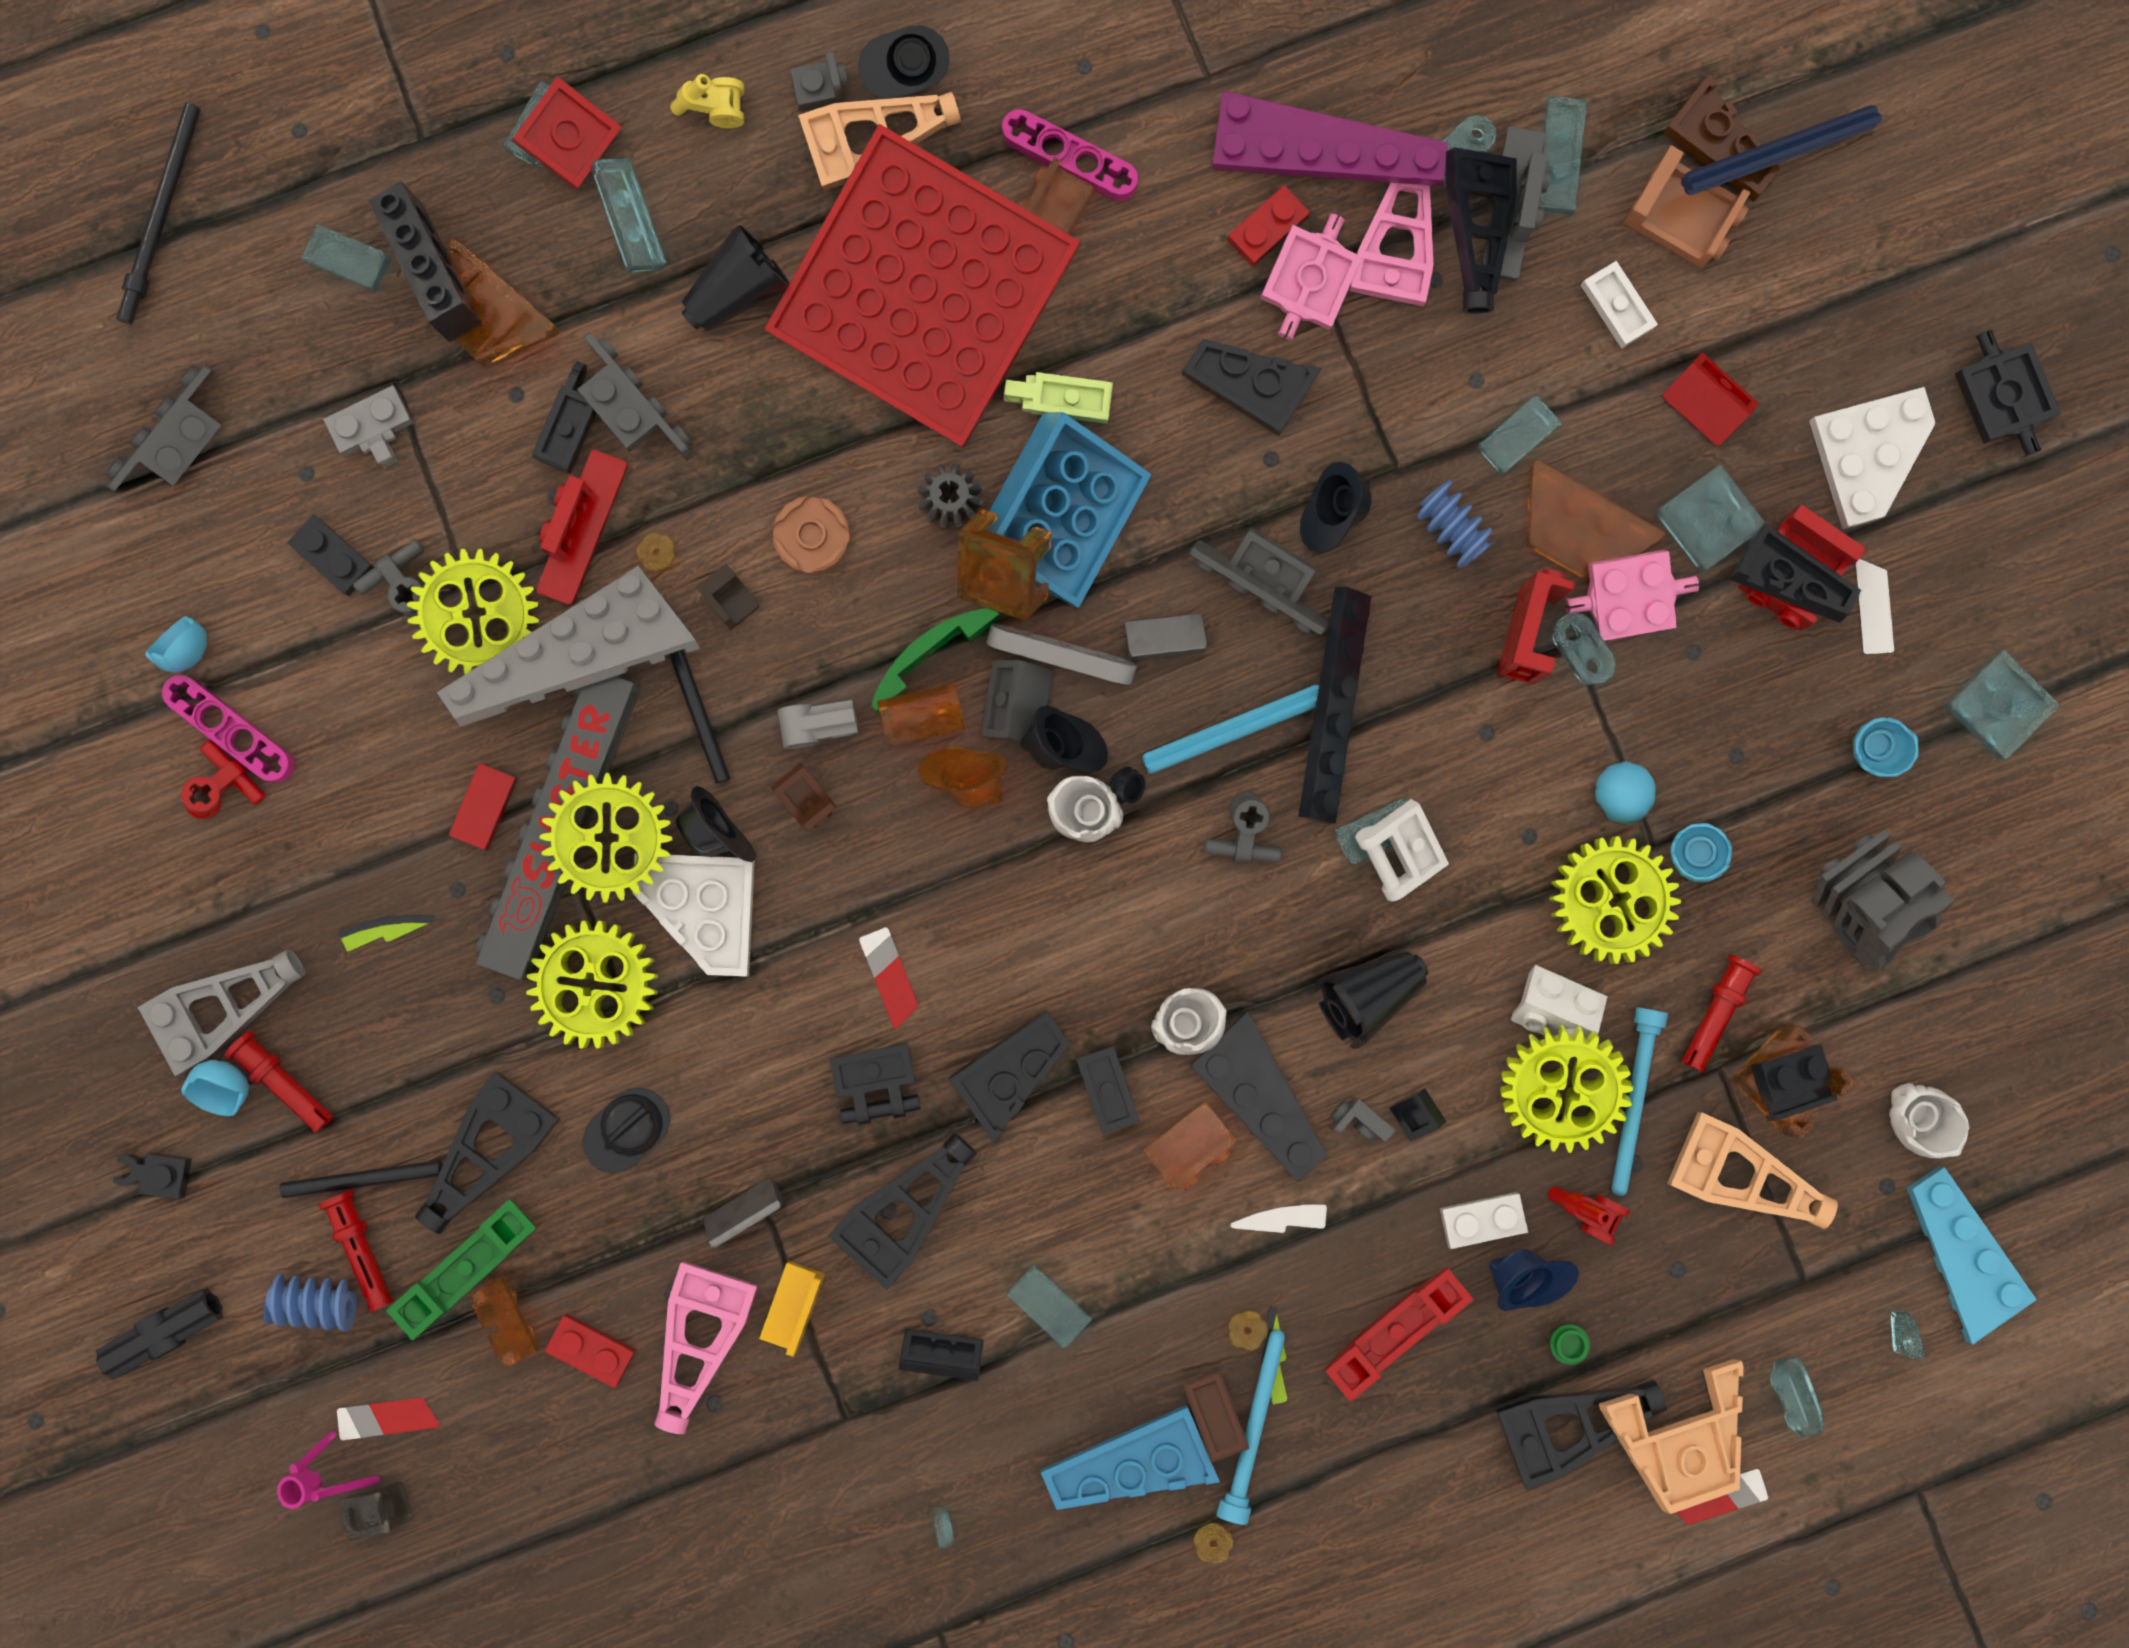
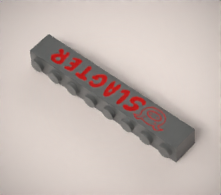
(531, 890)

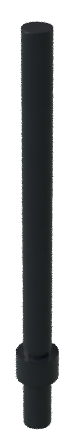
(136, 282)

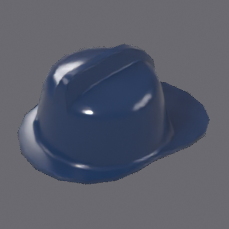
(1530, 1281)

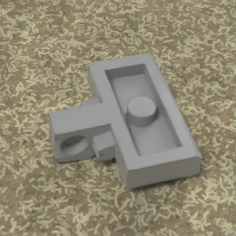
(370, 425)

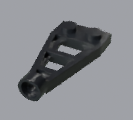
(1488, 177)
(516, 1114)
(871, 1244)
(1530, 1442)

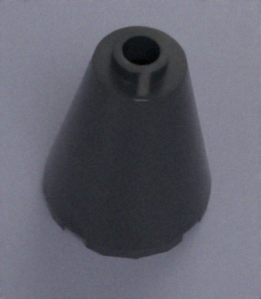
(733, 282)
(1370, 995)

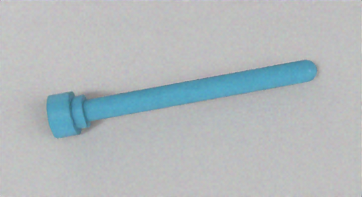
(1649, 1025)
(1235, 1504)

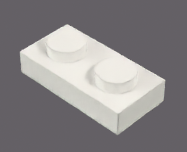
(1619, 304)
(1483, 1220)

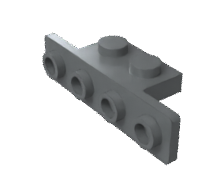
(1531, 182)
(623, 407)
(173, 438)
(1268, 573)

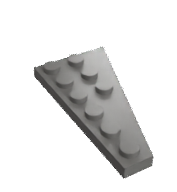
(580, 647)

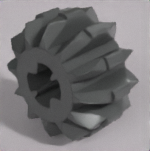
(949, 481)

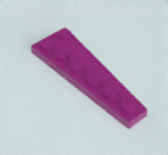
(1299, 142)

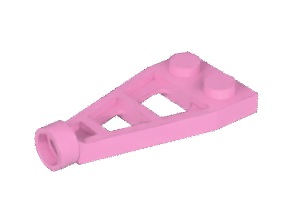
(1393, 276)
(712, 1294)

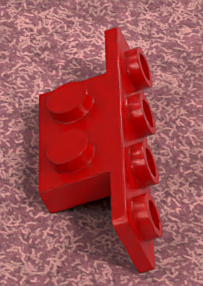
(578, 525)

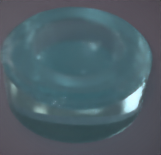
(942, 1527)

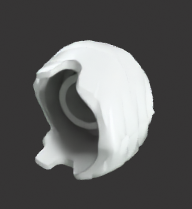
(1084, 808)
(1190, 1021)
(1928, 1121)

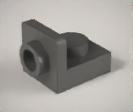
(819, 83)
(1367, 1123)

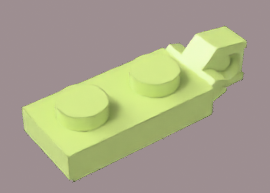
(1074, 396)

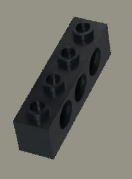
(425, 261)

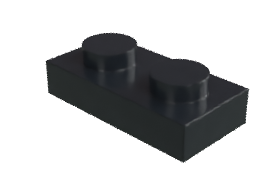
(329, 554)
(1107, 1089)

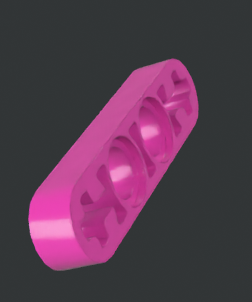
(1073, 149)
(231, 725)

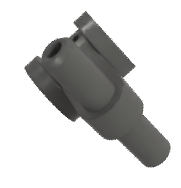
(389, 568)
(1243, 847)

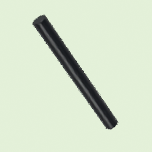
(699, 716)
(360, 1179)

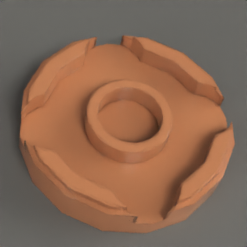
(811, 535)

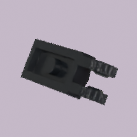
(566, 424)

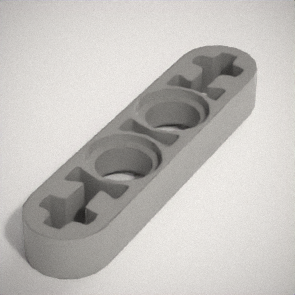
(1061, 653)

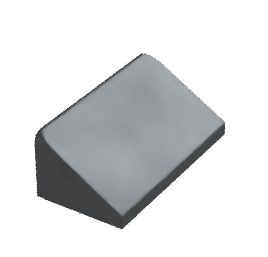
(1165, 637)
(743, 1212)

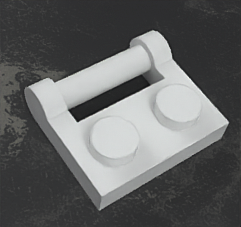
(1413, 844)

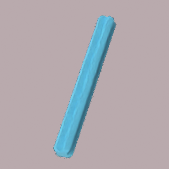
(1231, 730)

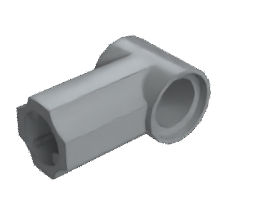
(807, 724)

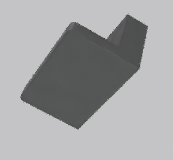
(1013, 698)

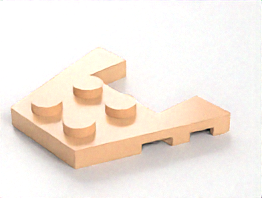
(1691, 1457)

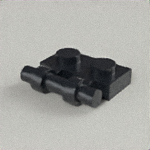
(870, 1072)

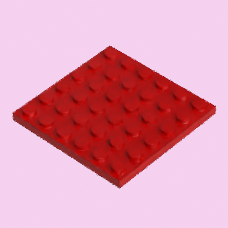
(922, 285)

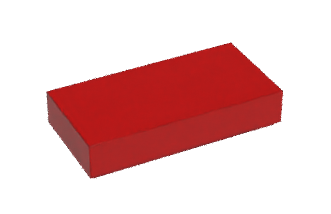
(483, 807)

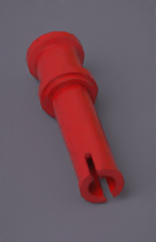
(1727, 996)
(267, 1070)
(378, 1294)

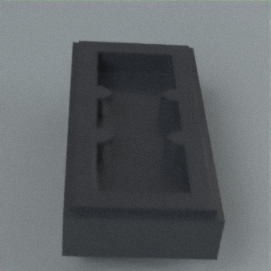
(941, 1354)

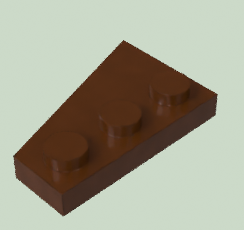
(1712, 132)

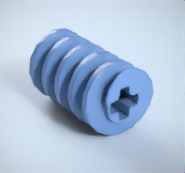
(1454, 524)
(310, 1305)

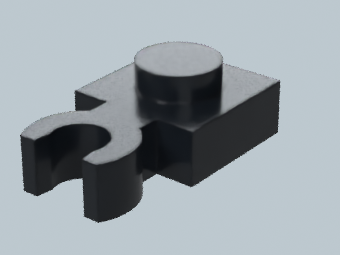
(159, 1175)

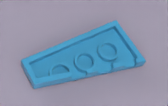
(1138, 1461)

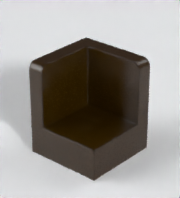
(728, 596)

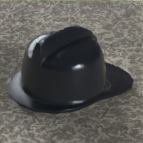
(903, 62)
(1335, 505)
(1063, 741)
(710, 830)
(626, 1130)

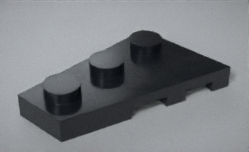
(1251, 383)
(1793, 575)
(1009, 1071)

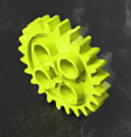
(436, 618)
(568, 837)
(1645, 882)
(587, 1019)
(1602, 1094)

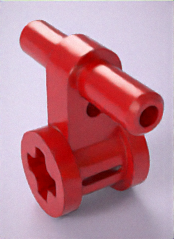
(230, 773)
(1598, 1216)

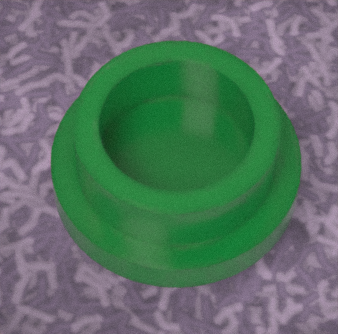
(1569, 1344)

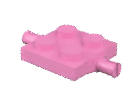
(1311, 277)
(1632, 595)

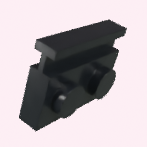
(1794, 1082)

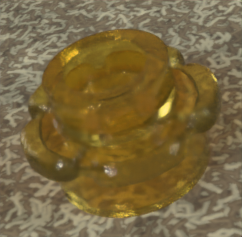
(665, 556)
(1240, 1322)
(1211, 1532)

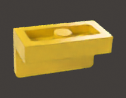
(792, 1307)

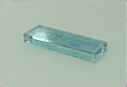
(1563, 144)
(628, 214)

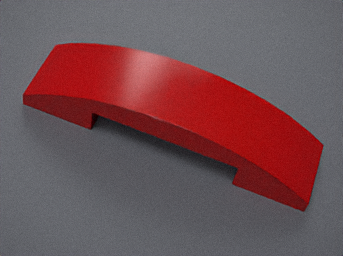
(1396, 1332)

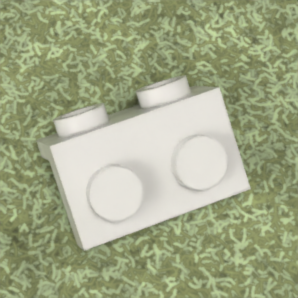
(1557, 1001)

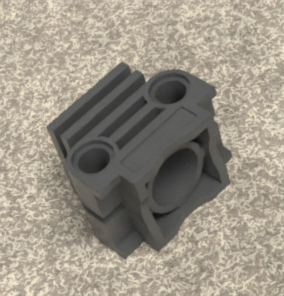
(1880, 899)

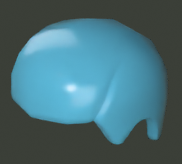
(179, 646)
(1885, 747)
(1625, 792)
(1701, 852)
(216, 1087)

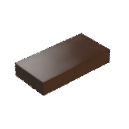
(1216, 1417)

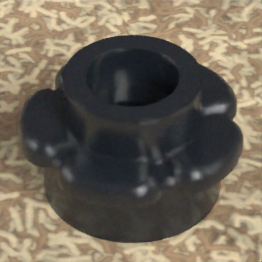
(1127, 785)

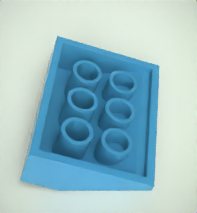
(1077, 491)

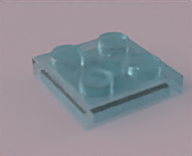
(1710, 518)
(2002, 705)

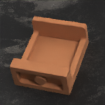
(1682, 222)

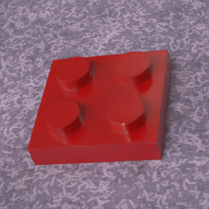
(566, 133)

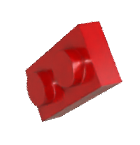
(1268, 226)
(590, 1350)

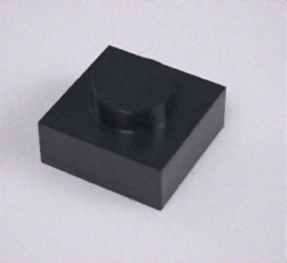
(1417, 1114)

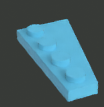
(1976, 1270)

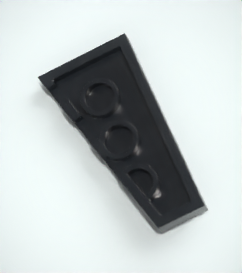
(1255, 1090)

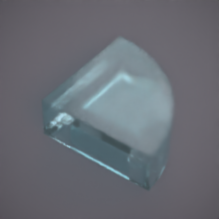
(1906, 1335)

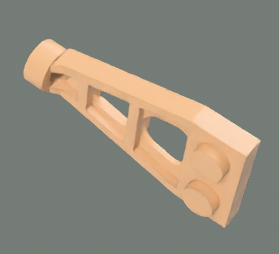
(826, 129)
(1705, 1155)

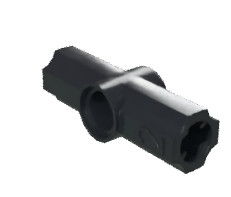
(159, 1334)

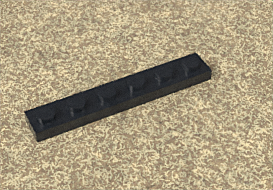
(1335, 705)

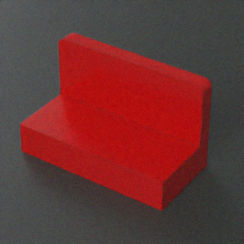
(1710, 399)

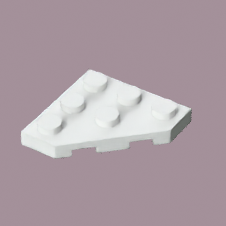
(1871, 452)
(705, 908)

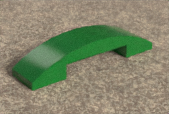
(970, 624)
(462, 1270)

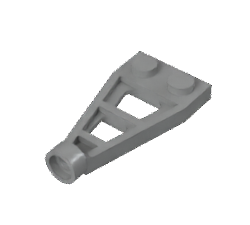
(177, 1028)

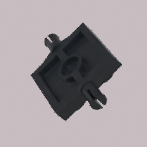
(2007, 393)

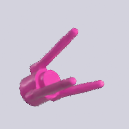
(306, 1485)

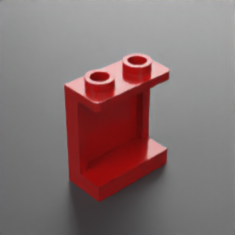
(1820, 541)
(1517, 657)

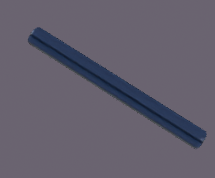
(1780, 150)

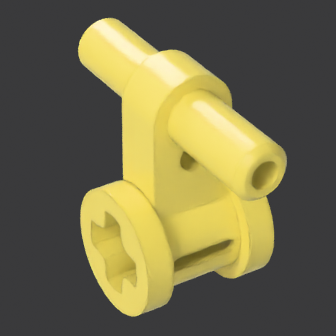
(716, 97)

